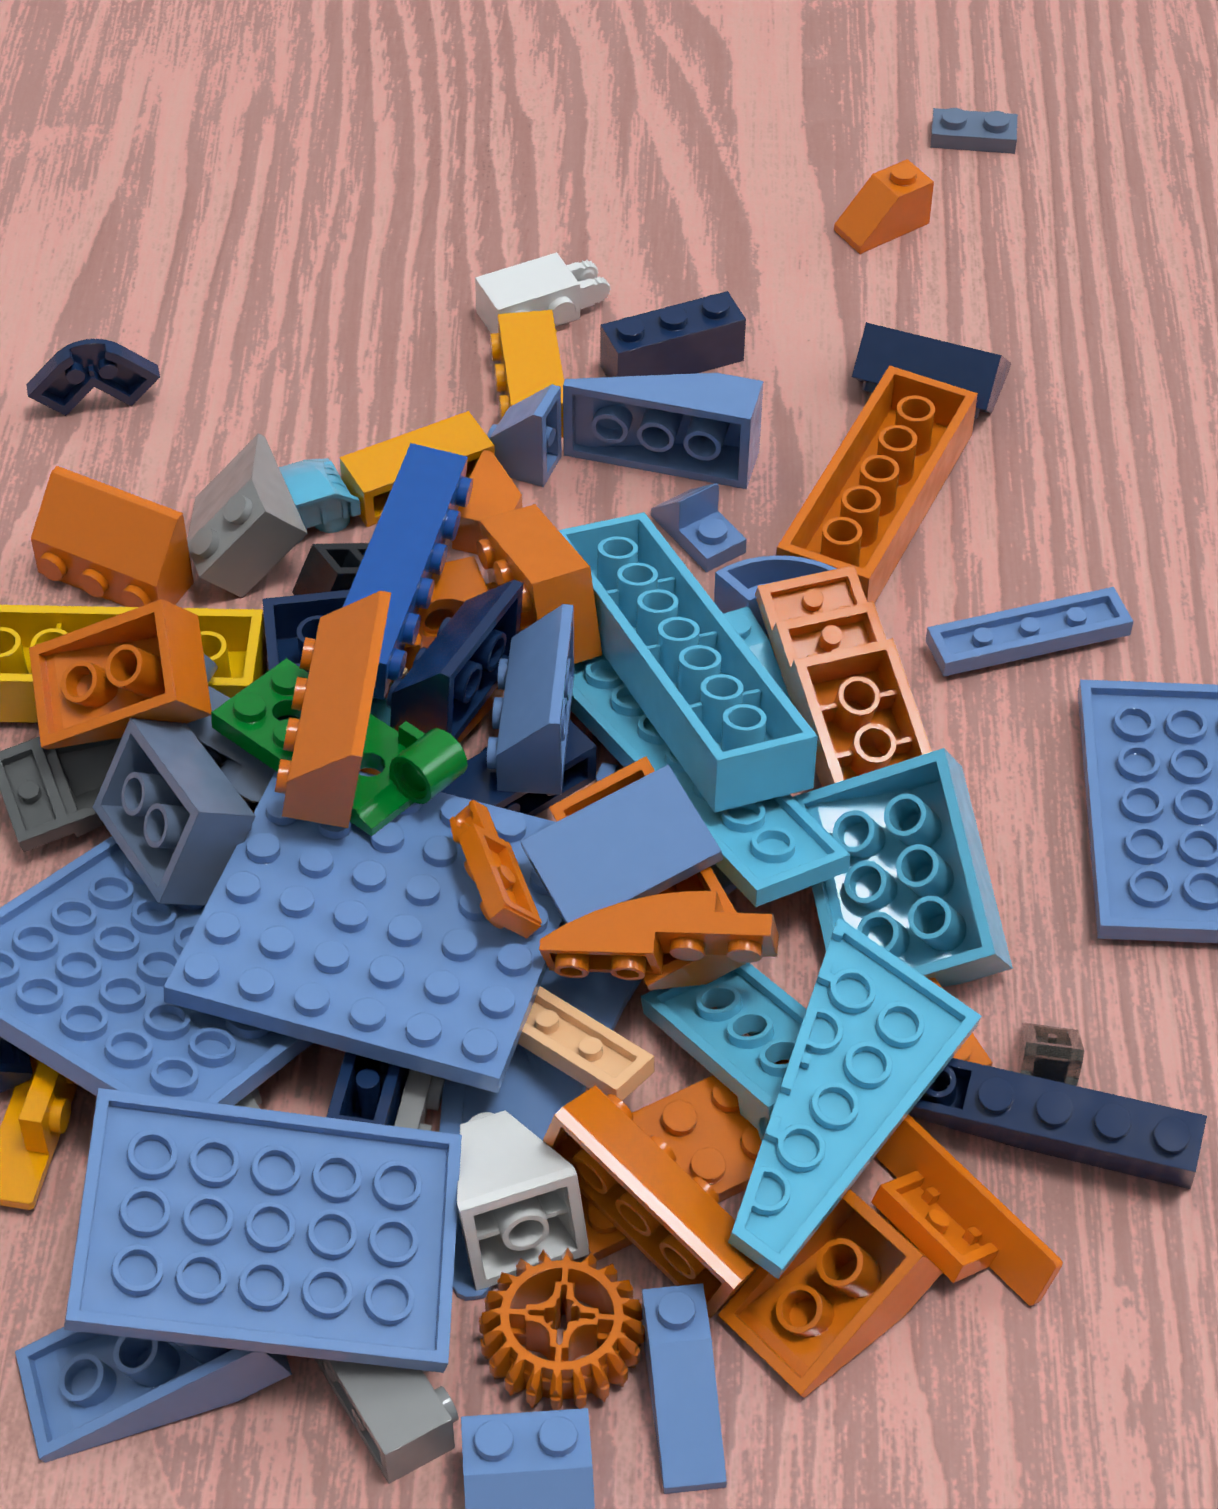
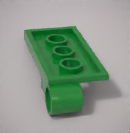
(410, 762)

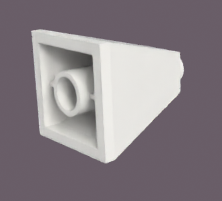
(515, 1198)

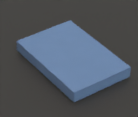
(622, 847)

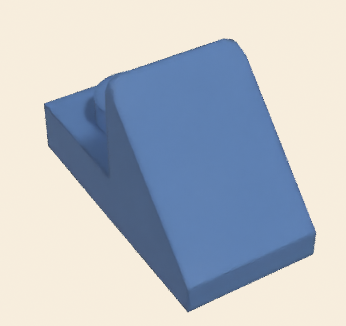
(699, 526)

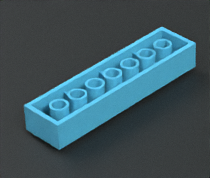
(692, 669)

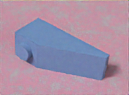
(683, 1388)

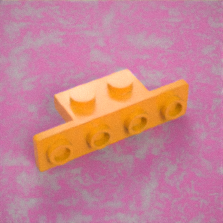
(31, 1132)

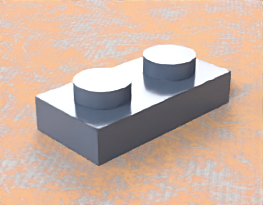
(974, 130)

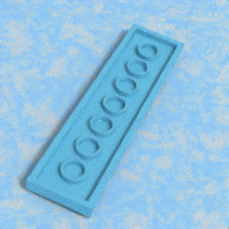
(764, 845)

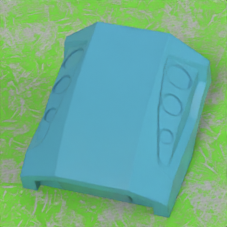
(320, 494)

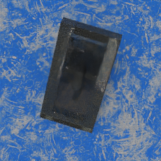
(1050, 1053)

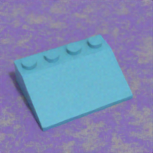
(913, 868)

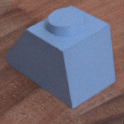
(530, 437)

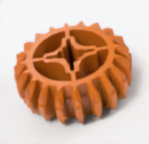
(518, 1319)

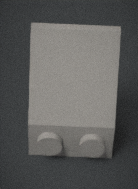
(244, 521)

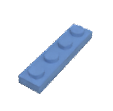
(1028, 631)

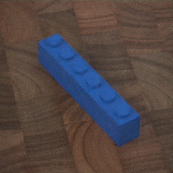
(411, 547)

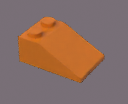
(119, 670)
(833, 1297)

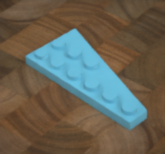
(855, 1073)

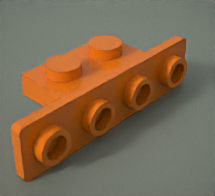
(957, 1217)

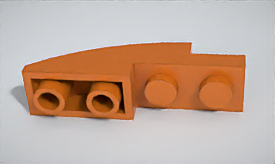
(636, 933)

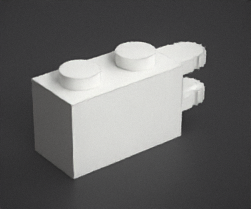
(540, 286)

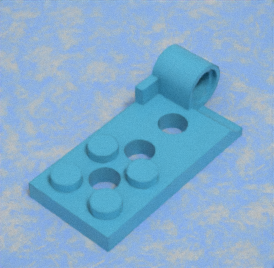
(714, 1037)

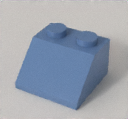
(528, 1460)

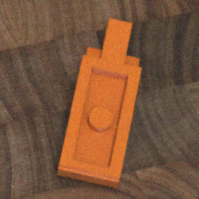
(495, 871)

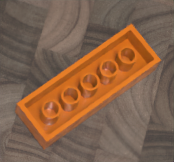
(883, 477)

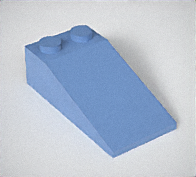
(667, 424)
(109, 1387)

